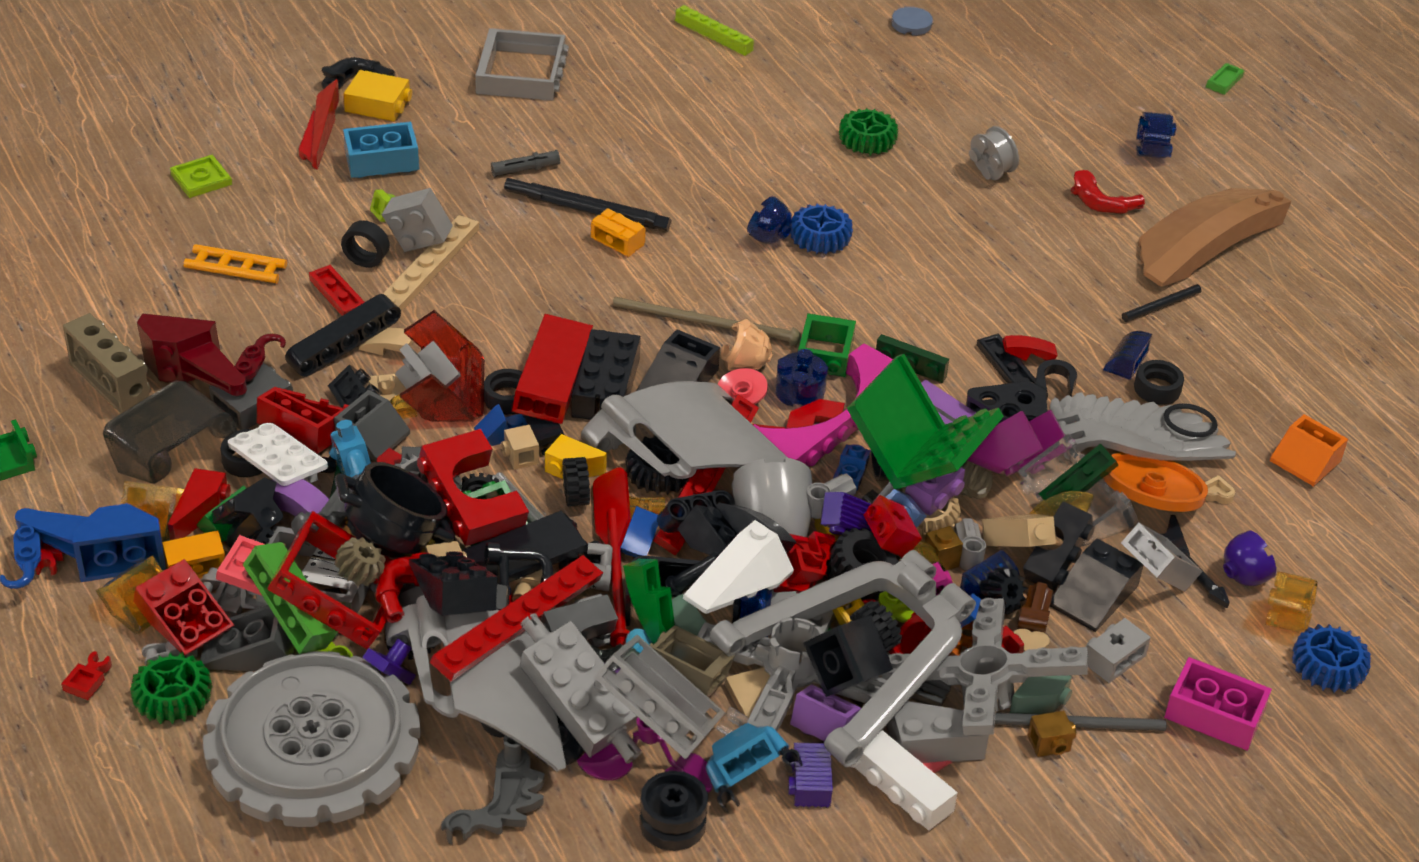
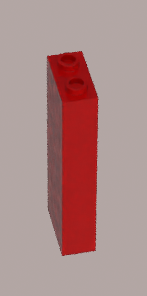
(551, 369)

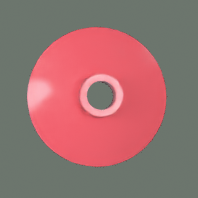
(745, 382)

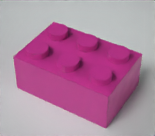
(1217, 703)

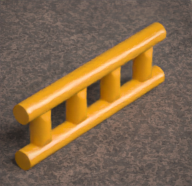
(227, 255)

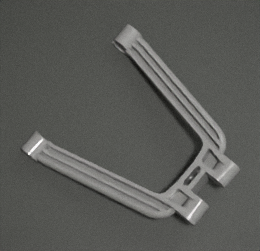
(909, 582)

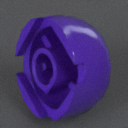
(1248, 561)

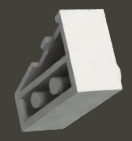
(935, 734)

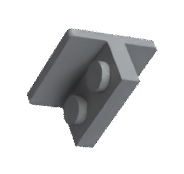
(422, 364)

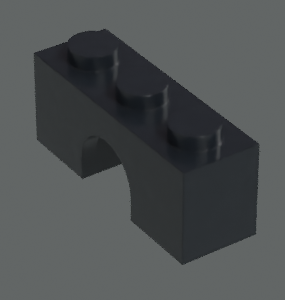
(1051, 566)

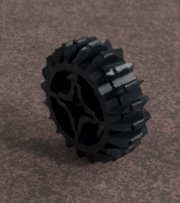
(648, 477)

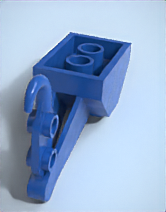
(101, 544)

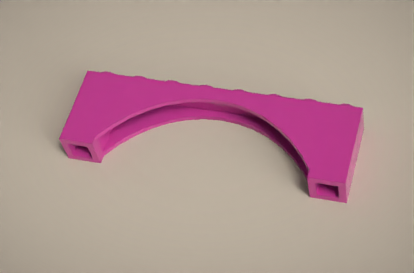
(814, 441)

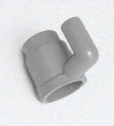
(605, 564)

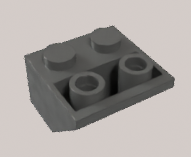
(376, 422)

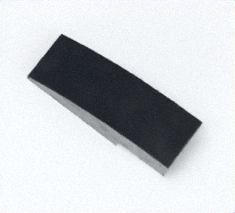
(741, 517)

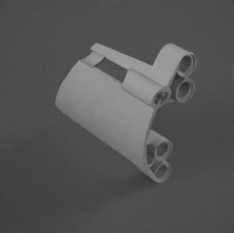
(689, 420)
(489, 692)

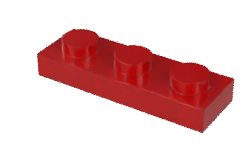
(335, 289)

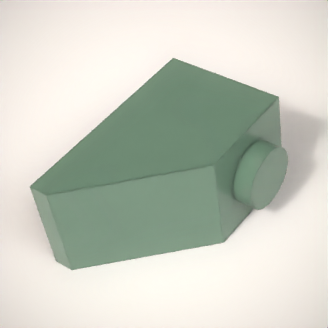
(1041, 694)

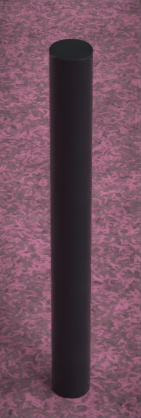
(1160, 303)

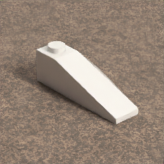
(745, 566)

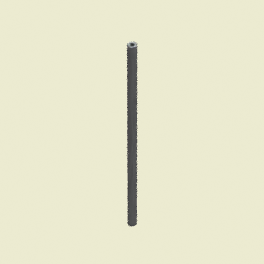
(1089, 722)

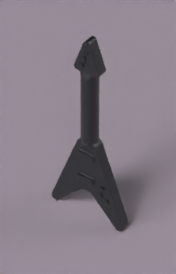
(1176, 536)

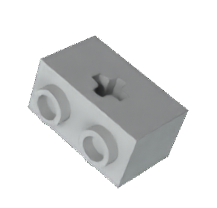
(1117, 649)

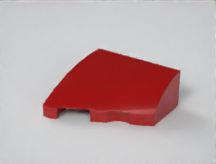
(810, 557)

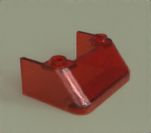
(464, 397)

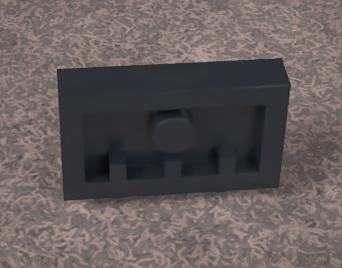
(351, 385)

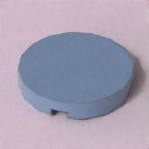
(912, 20)

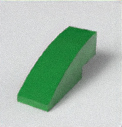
(649, 599)

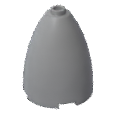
(776, 491)

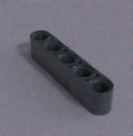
(342, 335)

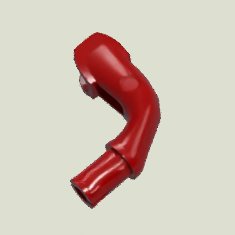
(1089, 193)
(386, 592)

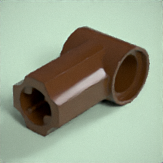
(1035, 612)

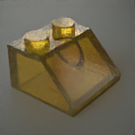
(153, 499)
(119, 594)

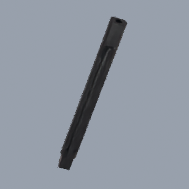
(585, 203)

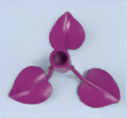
(610, 764)

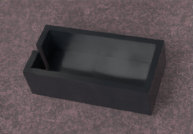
(605, 370)

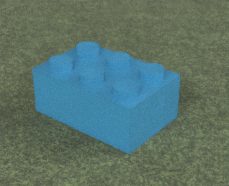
(381, 149)

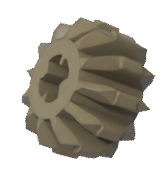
(977, 481)
(360, 561)

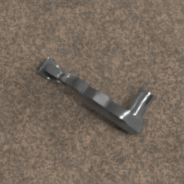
(513, 796)

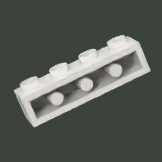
(906, 781)

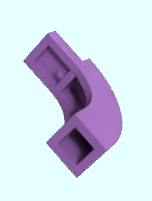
(299, 497)

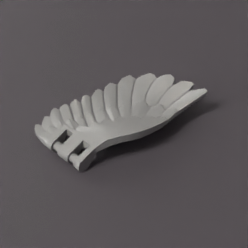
(1137, 429)

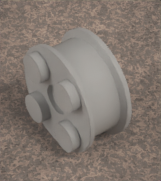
(994, 153)

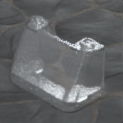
(1109, 509)

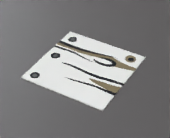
(322, 570)

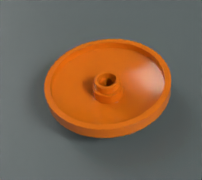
(1157, 483)

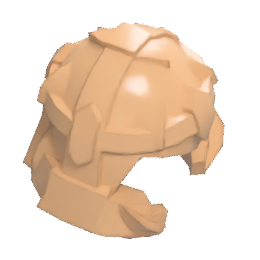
(750, 350)

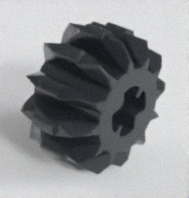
(1005, 584)

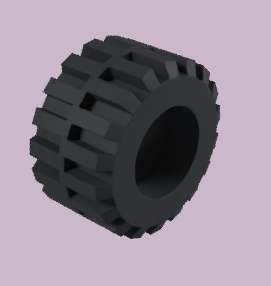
(854, 550)

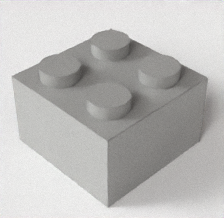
(417, 220)

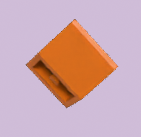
(1309, 450)

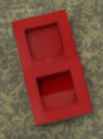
(1024, 346)

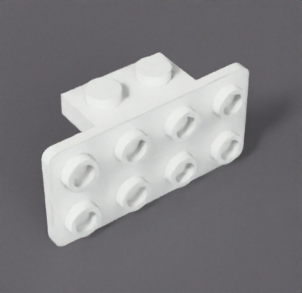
(278, 454)

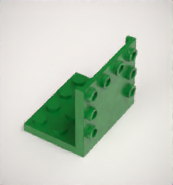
(908, 431)

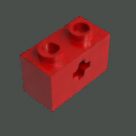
(892, 526)

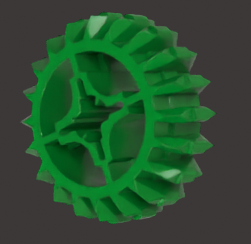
(868, 131)
(172, 696)

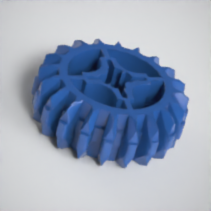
(821, 228)
(1331, 658)

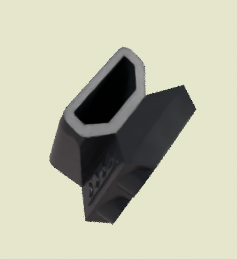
(249, 511)

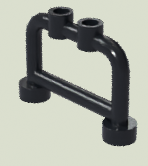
(498, 556)

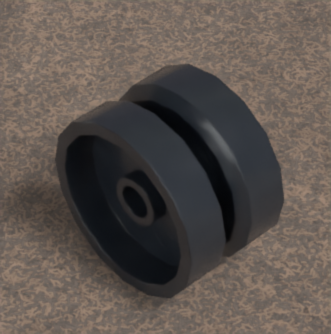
(673, 810)

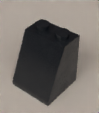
(848, 655)

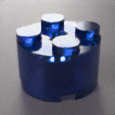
(1155, 135)
(801, 378)

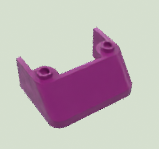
(1017, 442)

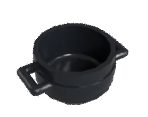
(393, 509)

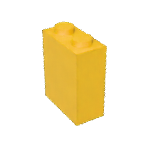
(377, 95)

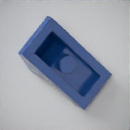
(495, 423)

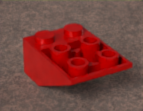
(181, 608)

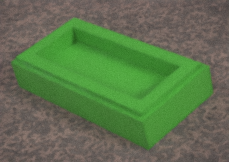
(1225, 78)

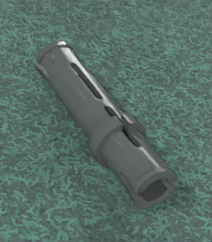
(525, 163)

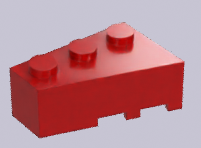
(301, 418)

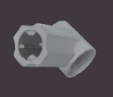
(816, 492)
(973, 545)

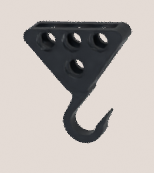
(1021, 396)

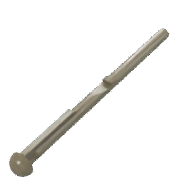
(792, 336)

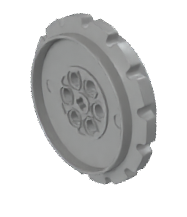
(311, 739)

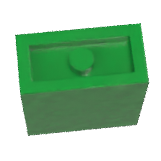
(16, 453)

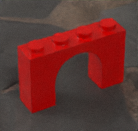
(471, 517)

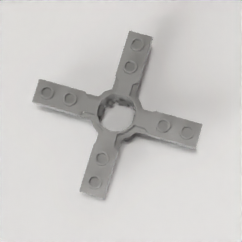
(781, 661)
(996, 668)

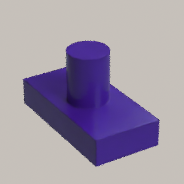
(392, 661)

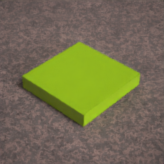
(201, 176)

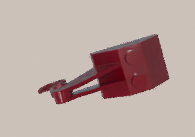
(191, 350)

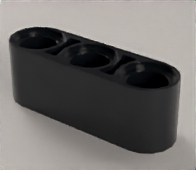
(679, 508)

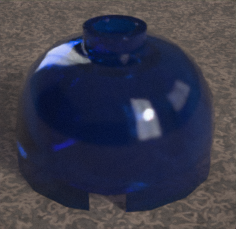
(771, 223)

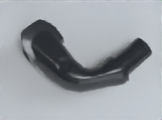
(350, 67)

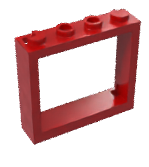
(315, 602)

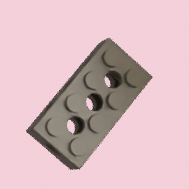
(106, 362)

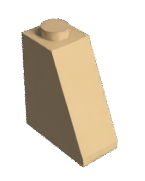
(1019, 530)

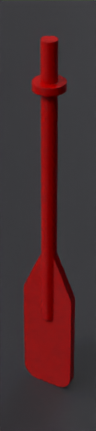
(611, 524)

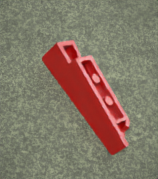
(320, 125)

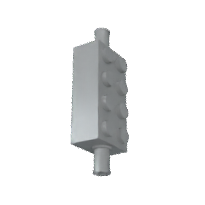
(564, 672)

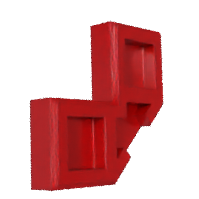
(816, 411)

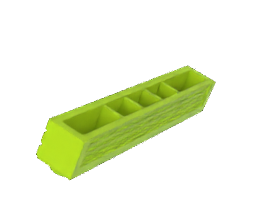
(714, 30)

